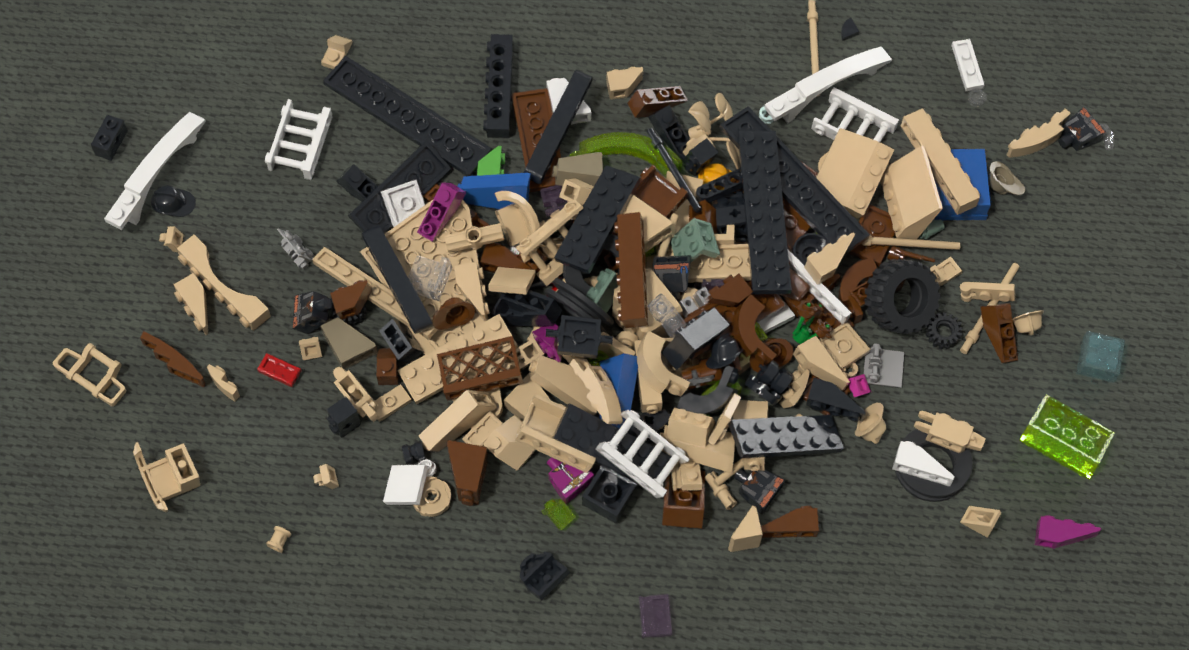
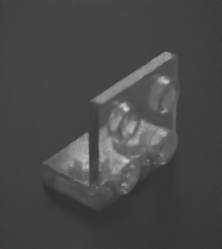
(430, 276)

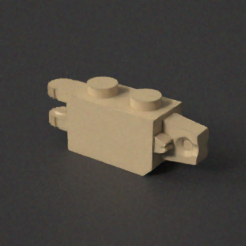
(355, 392)
(949, 432)

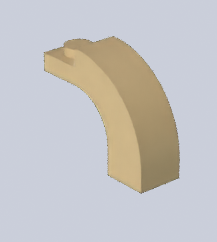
(652, 368)

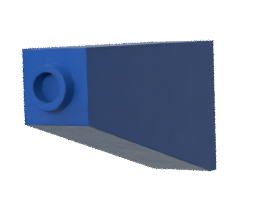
(481, 188)
(622, 374)

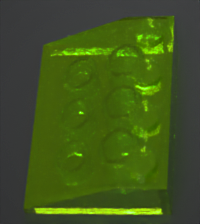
(1067, 436)

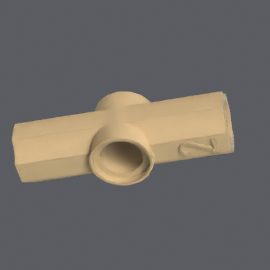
(462, 240)

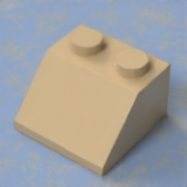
(690, 427)

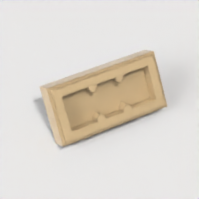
(391, 402)
(482, 430)

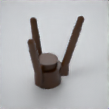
(898, 253)

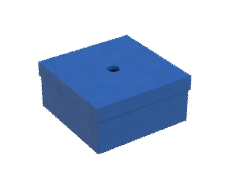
(974, 164)

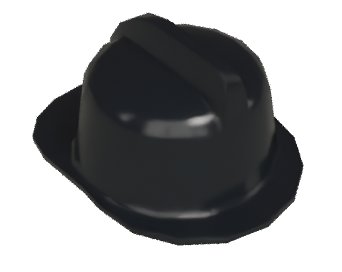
(173, 201)
(723, 352)

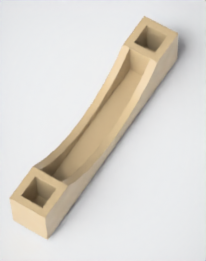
(247, 307)

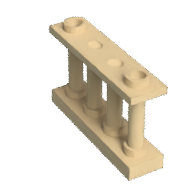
(527, 246)

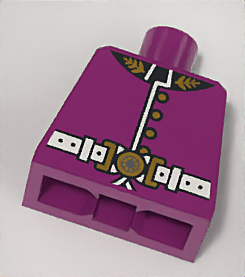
(567, 479)

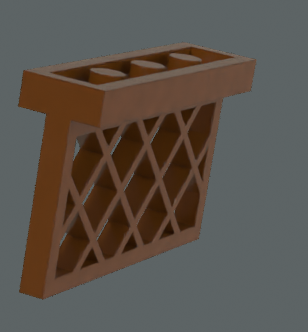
(485, 382)

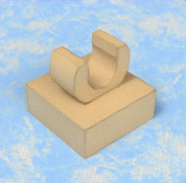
(172, 239)
(310, 348)
(326, 477)

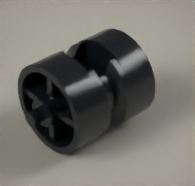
(777, 378)

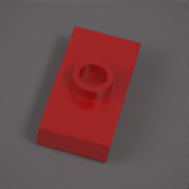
(279, 370)

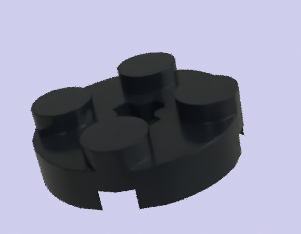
(762, 390)

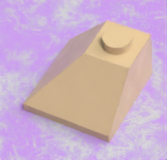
(505, 447)

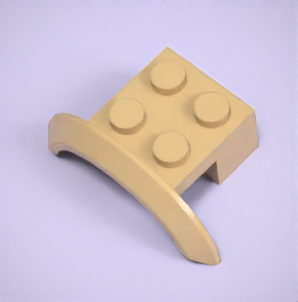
(516, 219)
(169, 475)

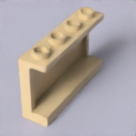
(539, 427)

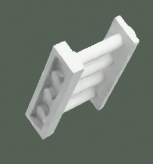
(854, 108)
(312, 151)
(624, 461)

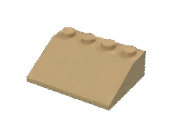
(854, 170)
(911, 194)

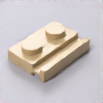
(686, 476)

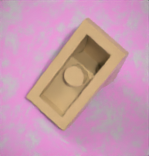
(337, 49)

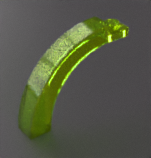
(627, 144)

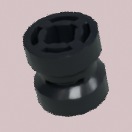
(413, 452)

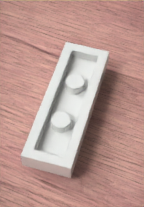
(967, 65)

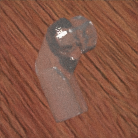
(1108, 138)

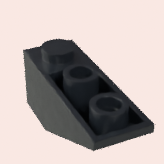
(670, 130)
(356, 183)
(830, 398)

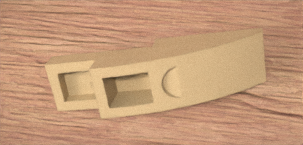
(1039, 138)
(602, 393)

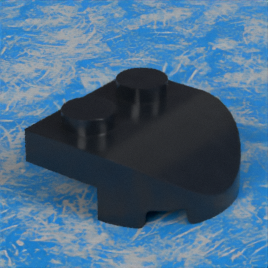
(542, 574)

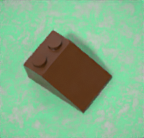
(683, 507)

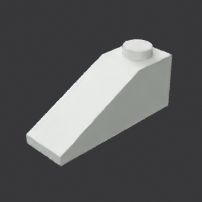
(917, 462)

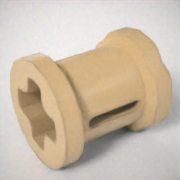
(278, 539)

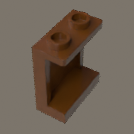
(659, 192)

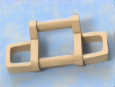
(73, 374)

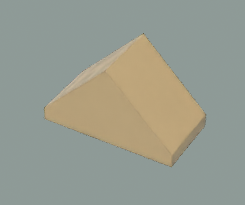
(980, 519)

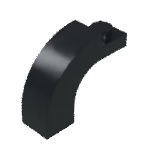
(714, 401)

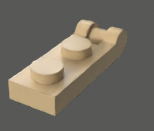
(987, 291)

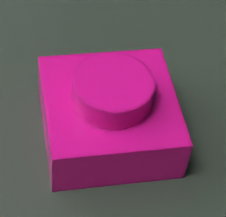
(858, 385)

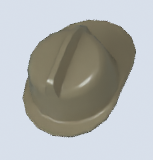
(1003, 180)

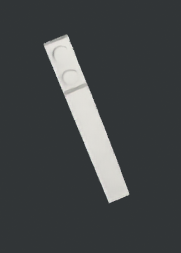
(794, 100)
(131, 201)

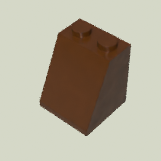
(468, 470)

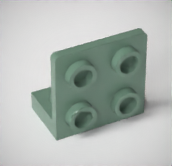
(694, 240)
(603, 292)

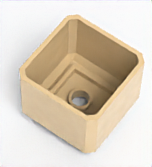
(654, 288)

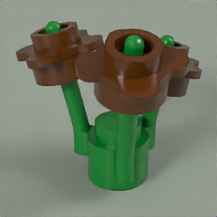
(803, 332)

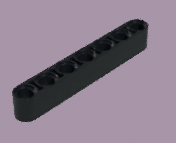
(558, 126)
(397, 279)

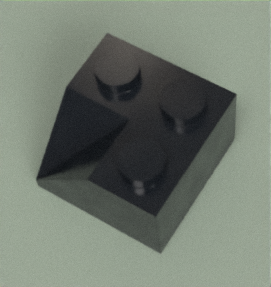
(608, 494)

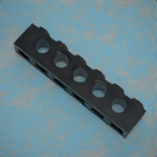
(498, 45)

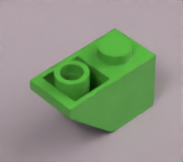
(492, 163)

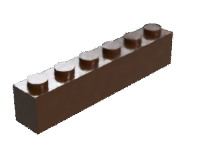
(632, 270)

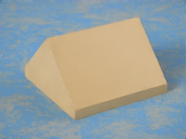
(748, 533)

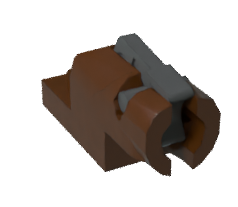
(701, 375)

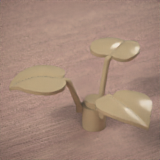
(702, 115)

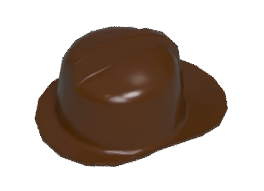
(453, 313)
(780, 347)

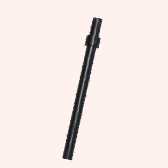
(658, 144)

